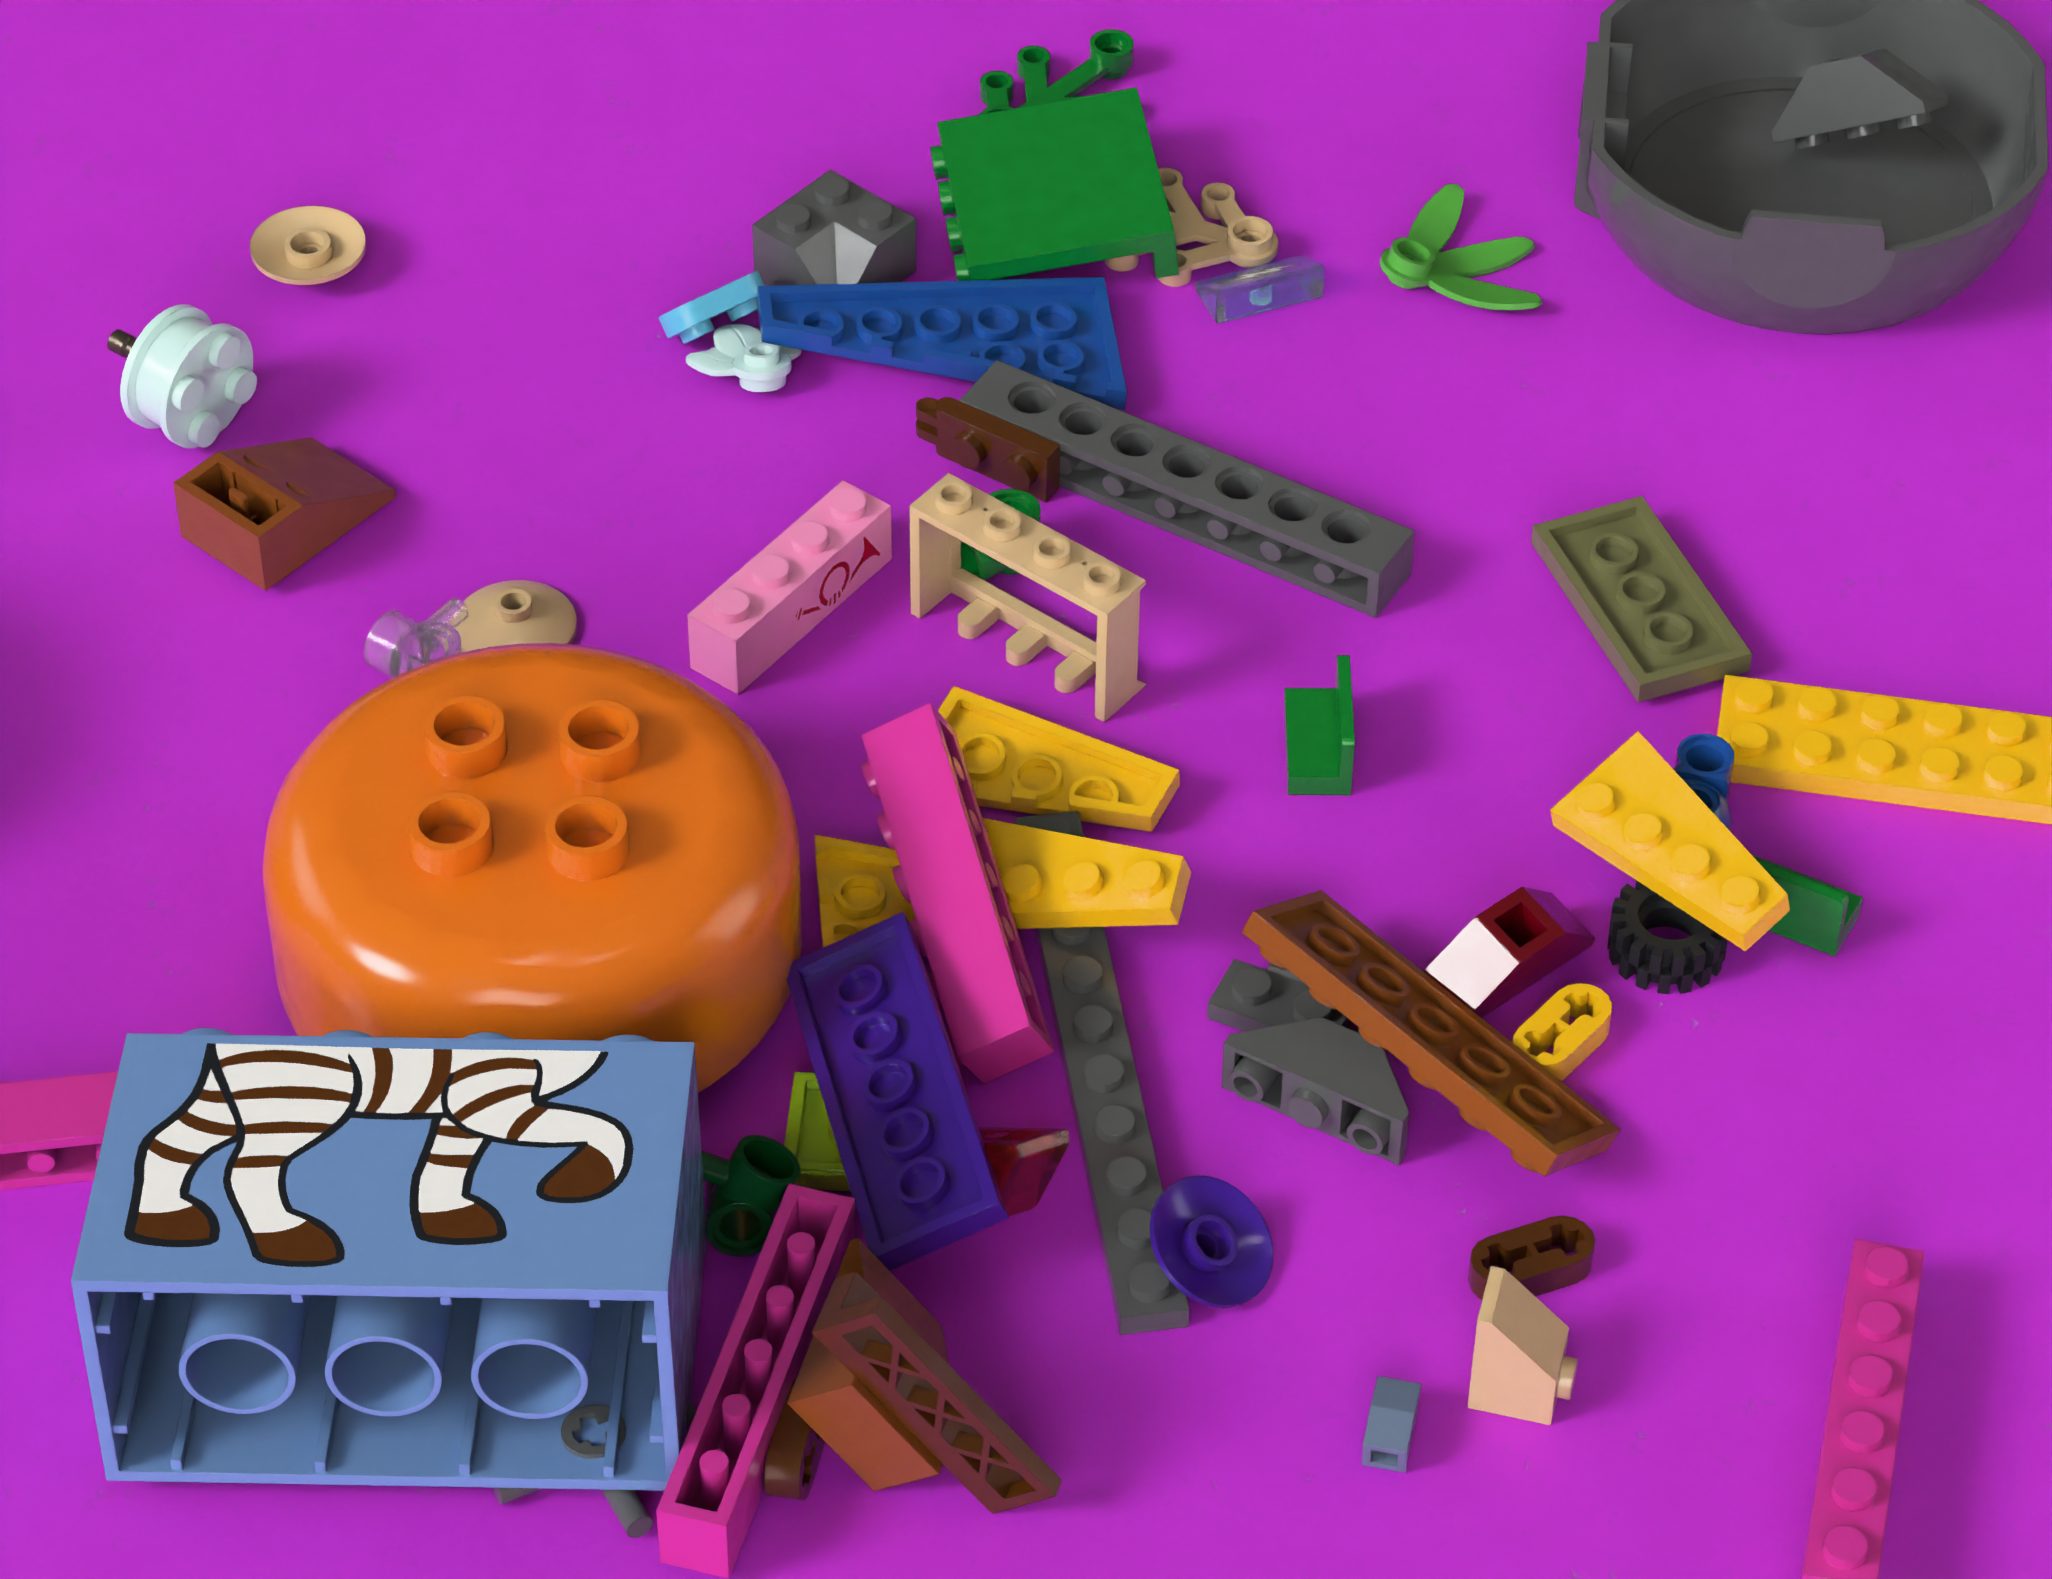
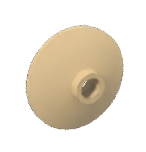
(307, 245)
(517, 614)

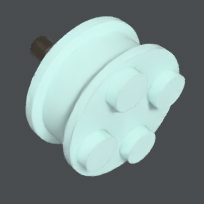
(185, 375)

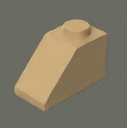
(1519, 1354)

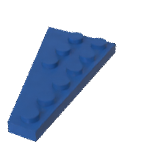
(958, 328)

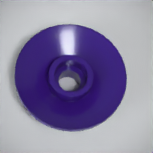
(1227, 1229)

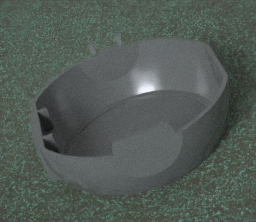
(1821, 233)

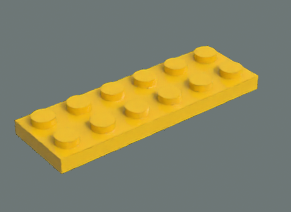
(1888, 749)

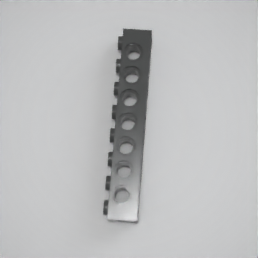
(1206, 493)

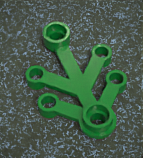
(1108, 58)

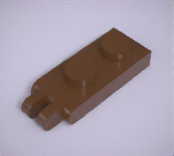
(990, 446)

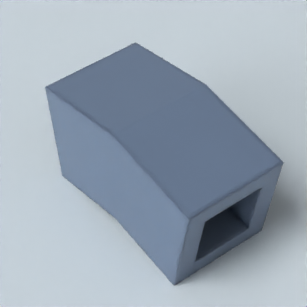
(1391, 1424)

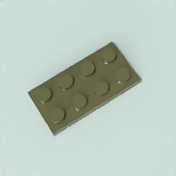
(1641, 599)

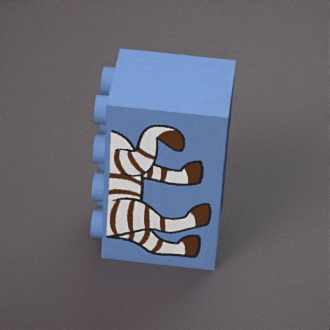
(394, 1260)

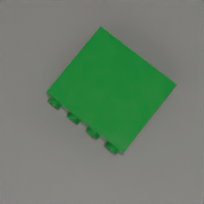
(1052, 187)

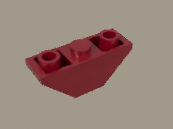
(1509, 949)

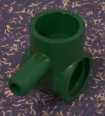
(746, 1193)

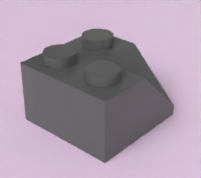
(834, 237)

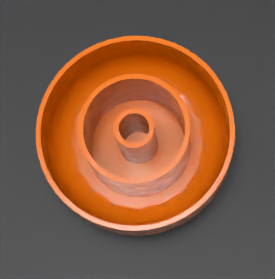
(537, 859)

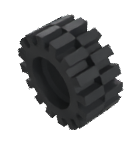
(1660, 958)

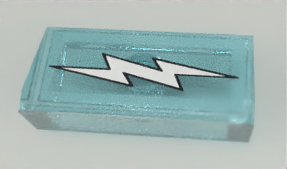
(1262, 288)

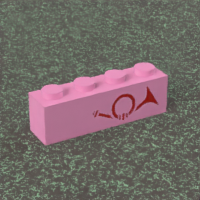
(789, 587)

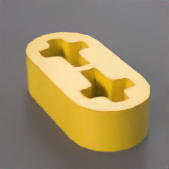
(1571, 1042)

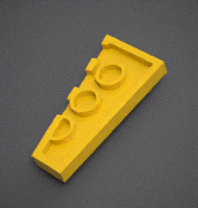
(1050, 769)
(1669, 840)
(1085, 881)

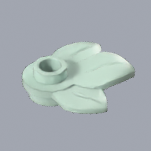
(744, 355)

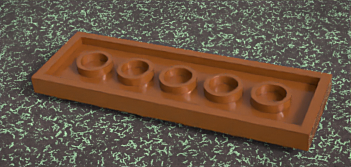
(1431, 1033)

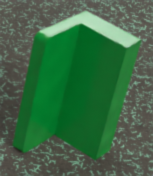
(1320, 736)
(1818, 911)

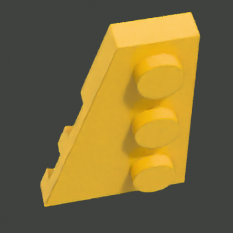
(855, 887)

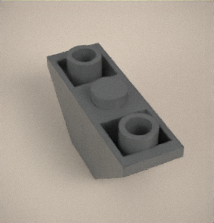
(1856, 96)
(1323, 1081)

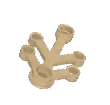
(1241, 239)

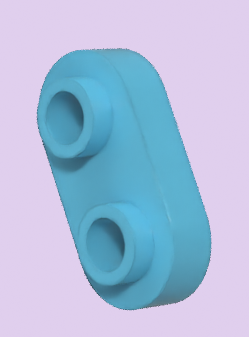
(695, 317)

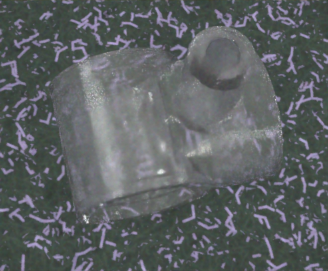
(402, 643)

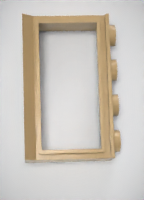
(960, 512)

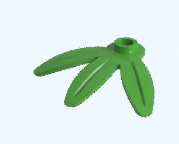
(1419, 263)

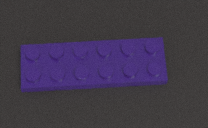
(894, 1093)

